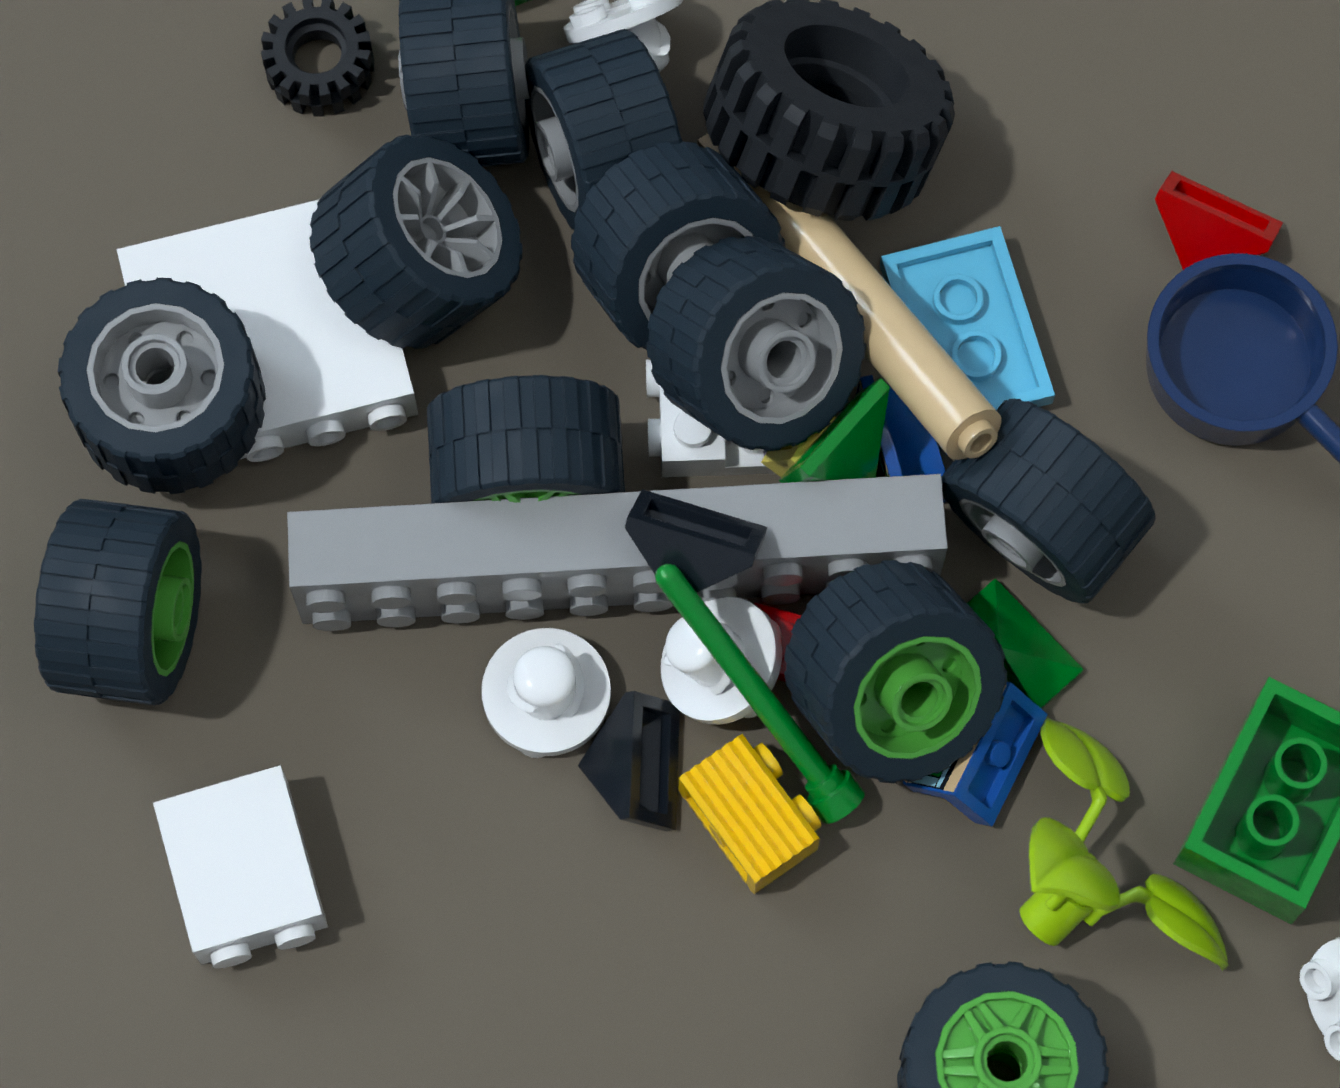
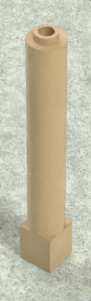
(894, 337)

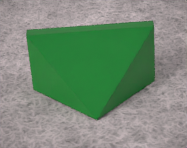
(849, 443)
(1031, 654)

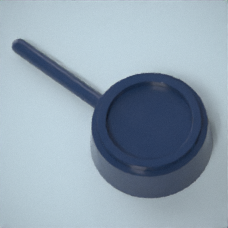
(1243, 352)

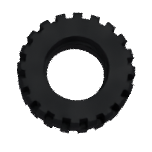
(828, 109)

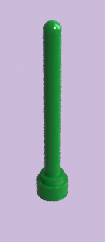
(830, 790)

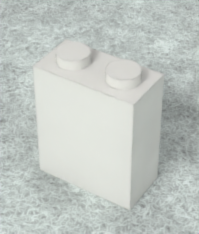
(240, 867)

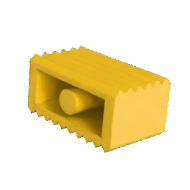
(750, 811)

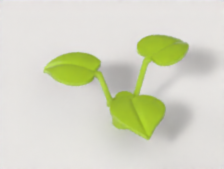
(1076, 886)

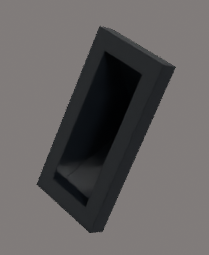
(693, 538)
(637, 761)

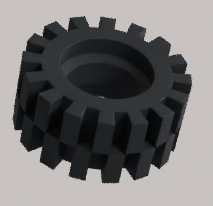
(317, 88)

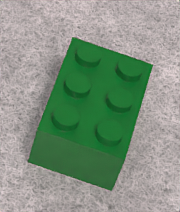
(1272, 805)

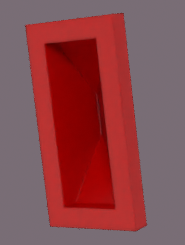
(1209, 223)

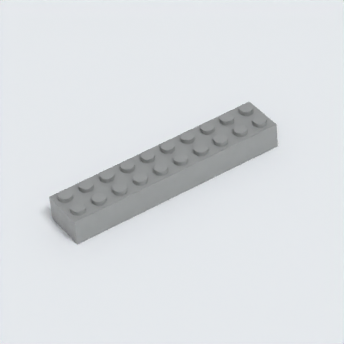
(578, 555)

